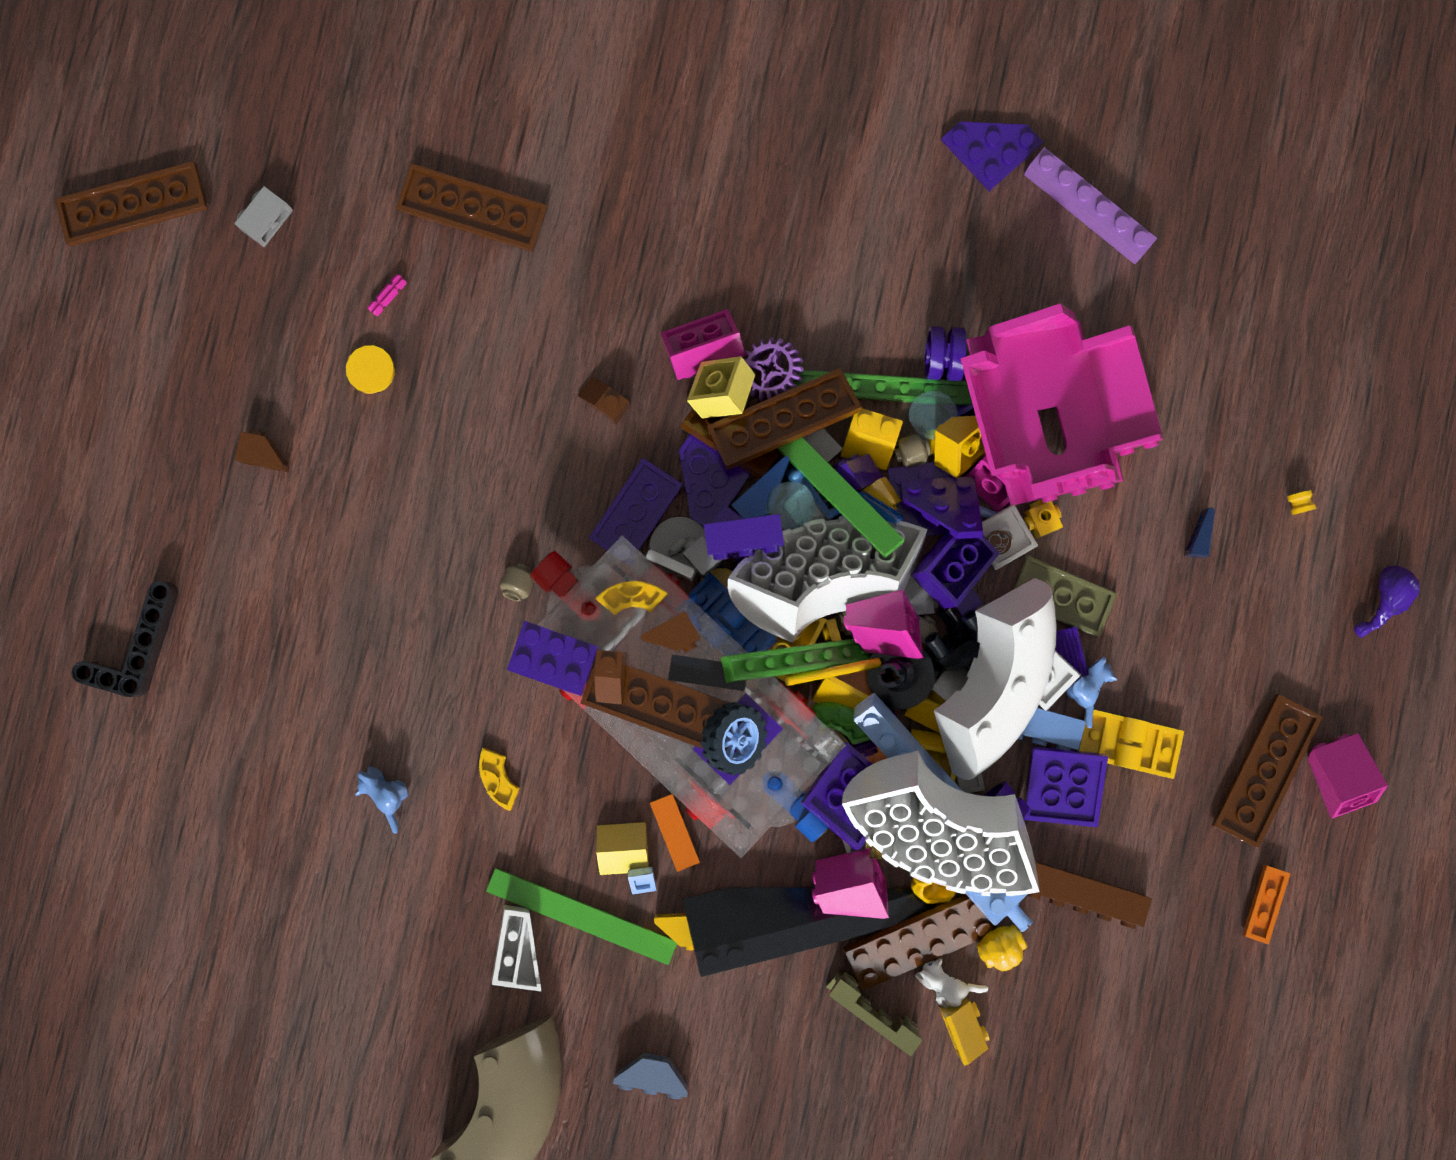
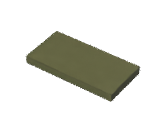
(1075, 599)

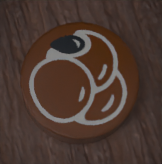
(1000, 541)

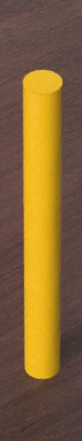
(832, 671)

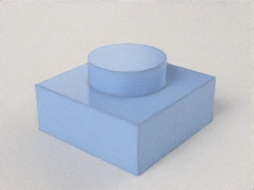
(642, 880)

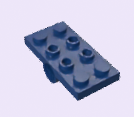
(717, 604)

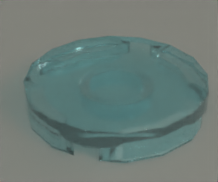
(930, 411)
(793, 504)

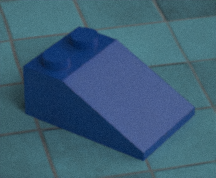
(754, 500)

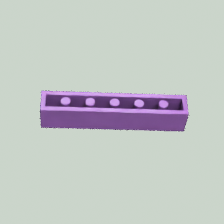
(1090, 206)

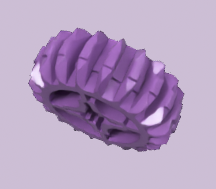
(774, 361)

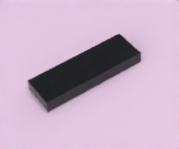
(701, 672)

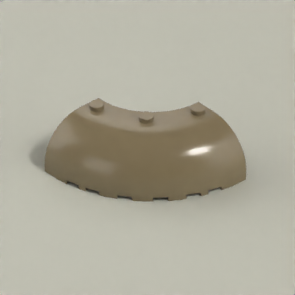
(515, 1098)

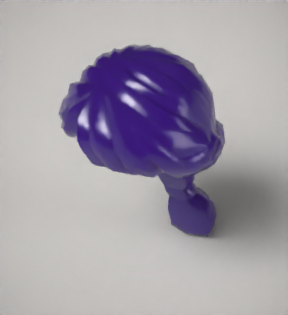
(1397, 593)

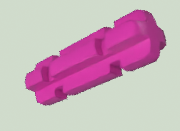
(387, 294)

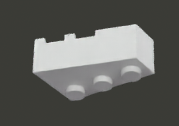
(515, 952)

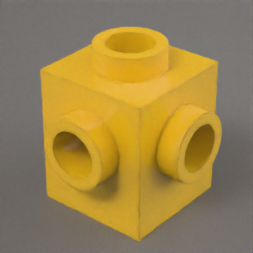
(1051, 518)

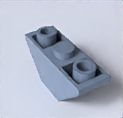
(653, 1075)

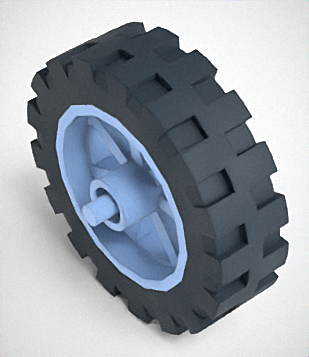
(718, 737)

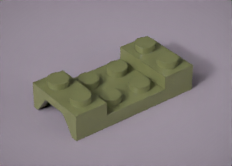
(900, 1031)

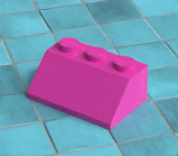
(702, 341)

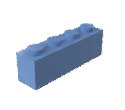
(1055, 729)

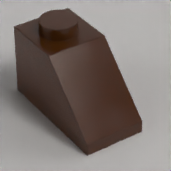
(604, 400)
(259, 451)
(674, 634)
(610, 676)

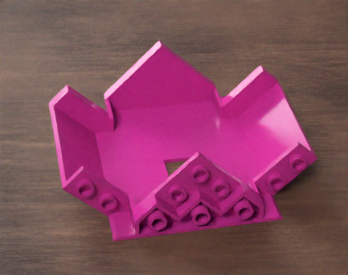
(1090, 381)

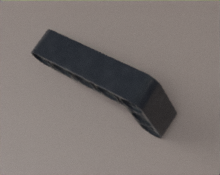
(138, 648)

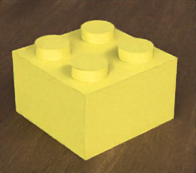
(721, 387)

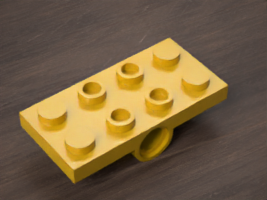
(1133, 743)

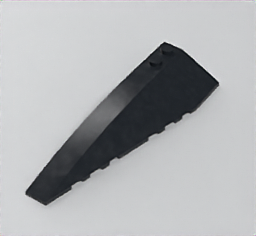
(764, 923)

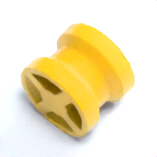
(1301, 502)

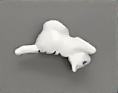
(949, 990)

